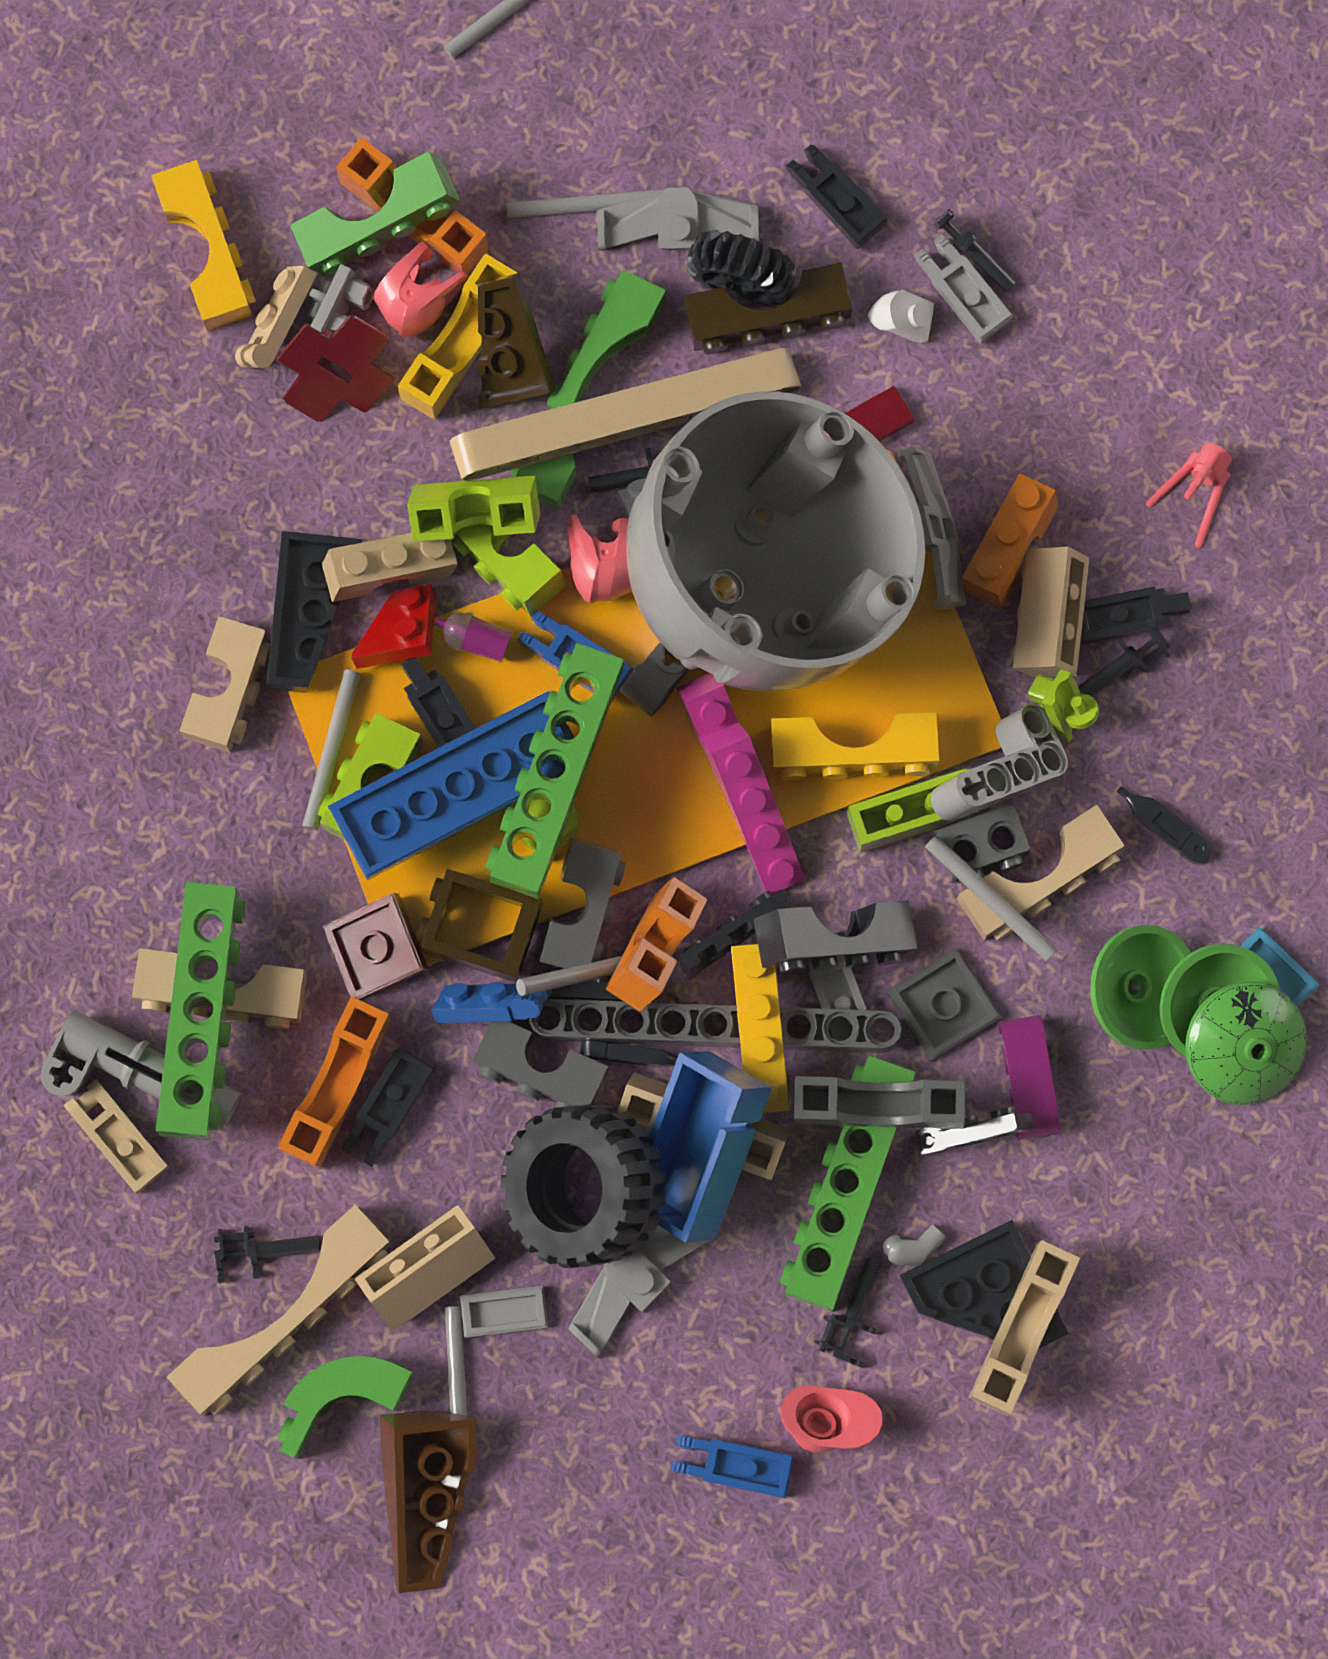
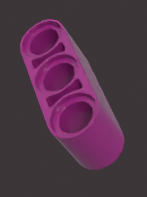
(1030, 1074)

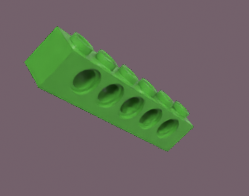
(530, 872)
(200, 905)
(823, 1287)

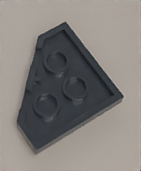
(975, 1284)

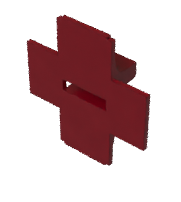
(324, 363)

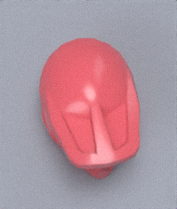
(412, 306)
(598, 566)

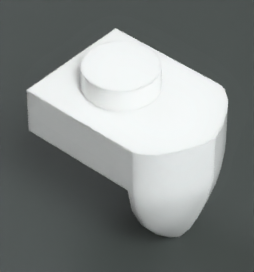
(903, 315)

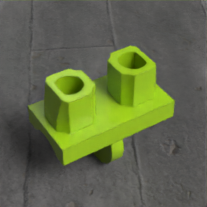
(1064, 703)

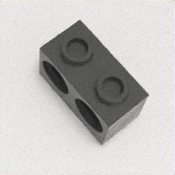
(977, 835)

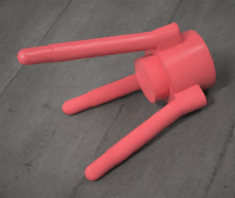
(1208, 467)

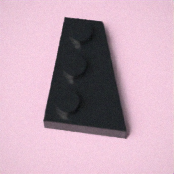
(729, 933)

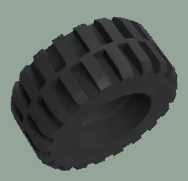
(538, 1194)

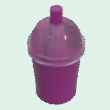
(475, 635)

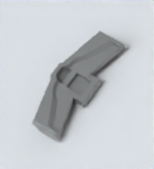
(676, 218)
(938, 528)
(624, 1281)

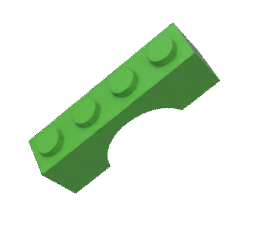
(419, 193)

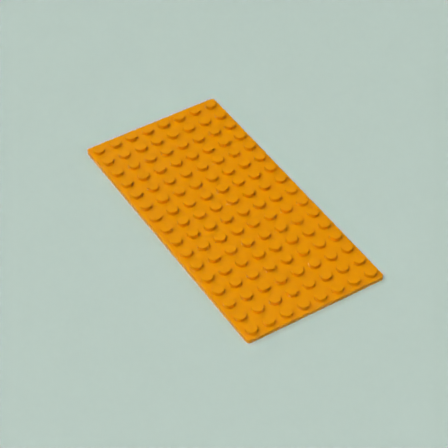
(648, 775)

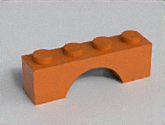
(450, 238)
(337, 1083)

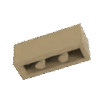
(1050, 611)
(425, 1268)

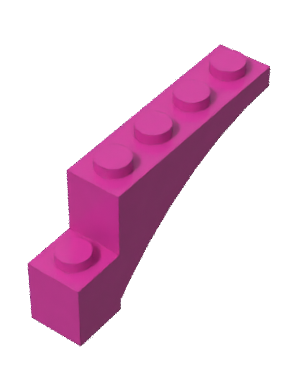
(741, 781)

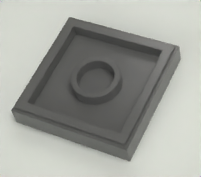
(943, 1004)

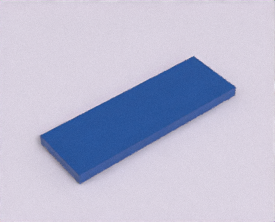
(443, 790)

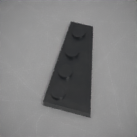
(301, 609)

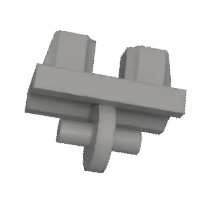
(333, 299)

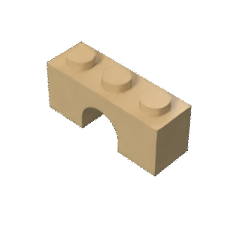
(364, 566)
(219, 718)

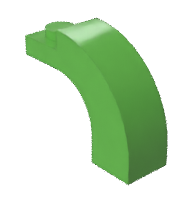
(337, 1380)

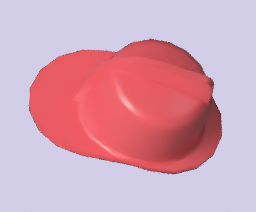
(830, 1418)

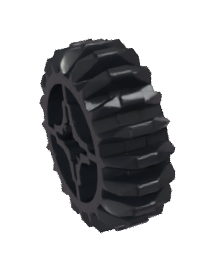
(742, 266)

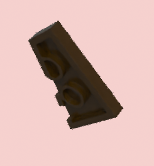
(511, 348)

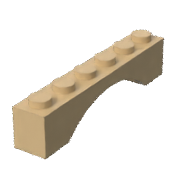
(215, 1371)

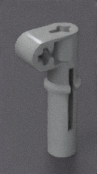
(94, 1044)

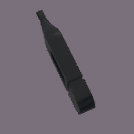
(1168, 827)
(627, 1054)

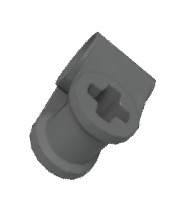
(653, 681)

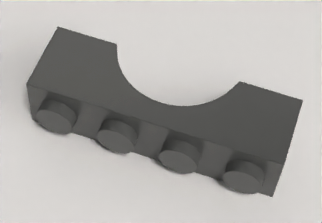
(879, 1104)

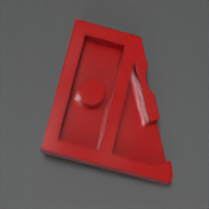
(400, 629)

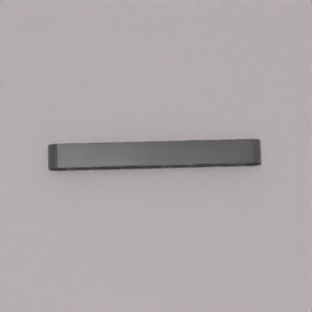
(697, 1014)

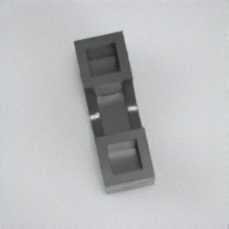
(595, 871)
(504, 1056)

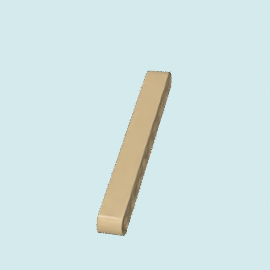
(617, 415)

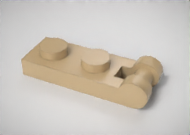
(276, 317)
(117, 1138)

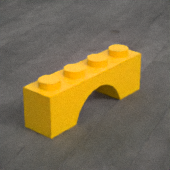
(187, 201)
(447, 360)
(802, 749)
(760, 1024)

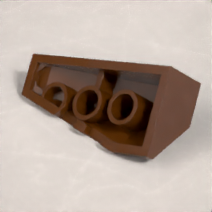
(425, 1478)

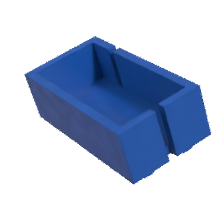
(704, 1141)

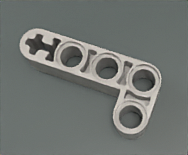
(1030, 761)

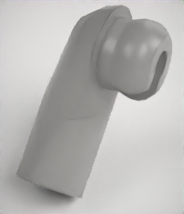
(913, 1251)

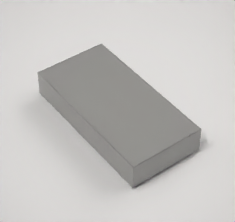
(504, 1311)

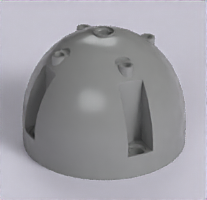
(792, 531)

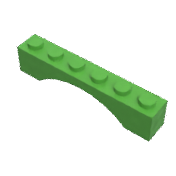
(626, 317)

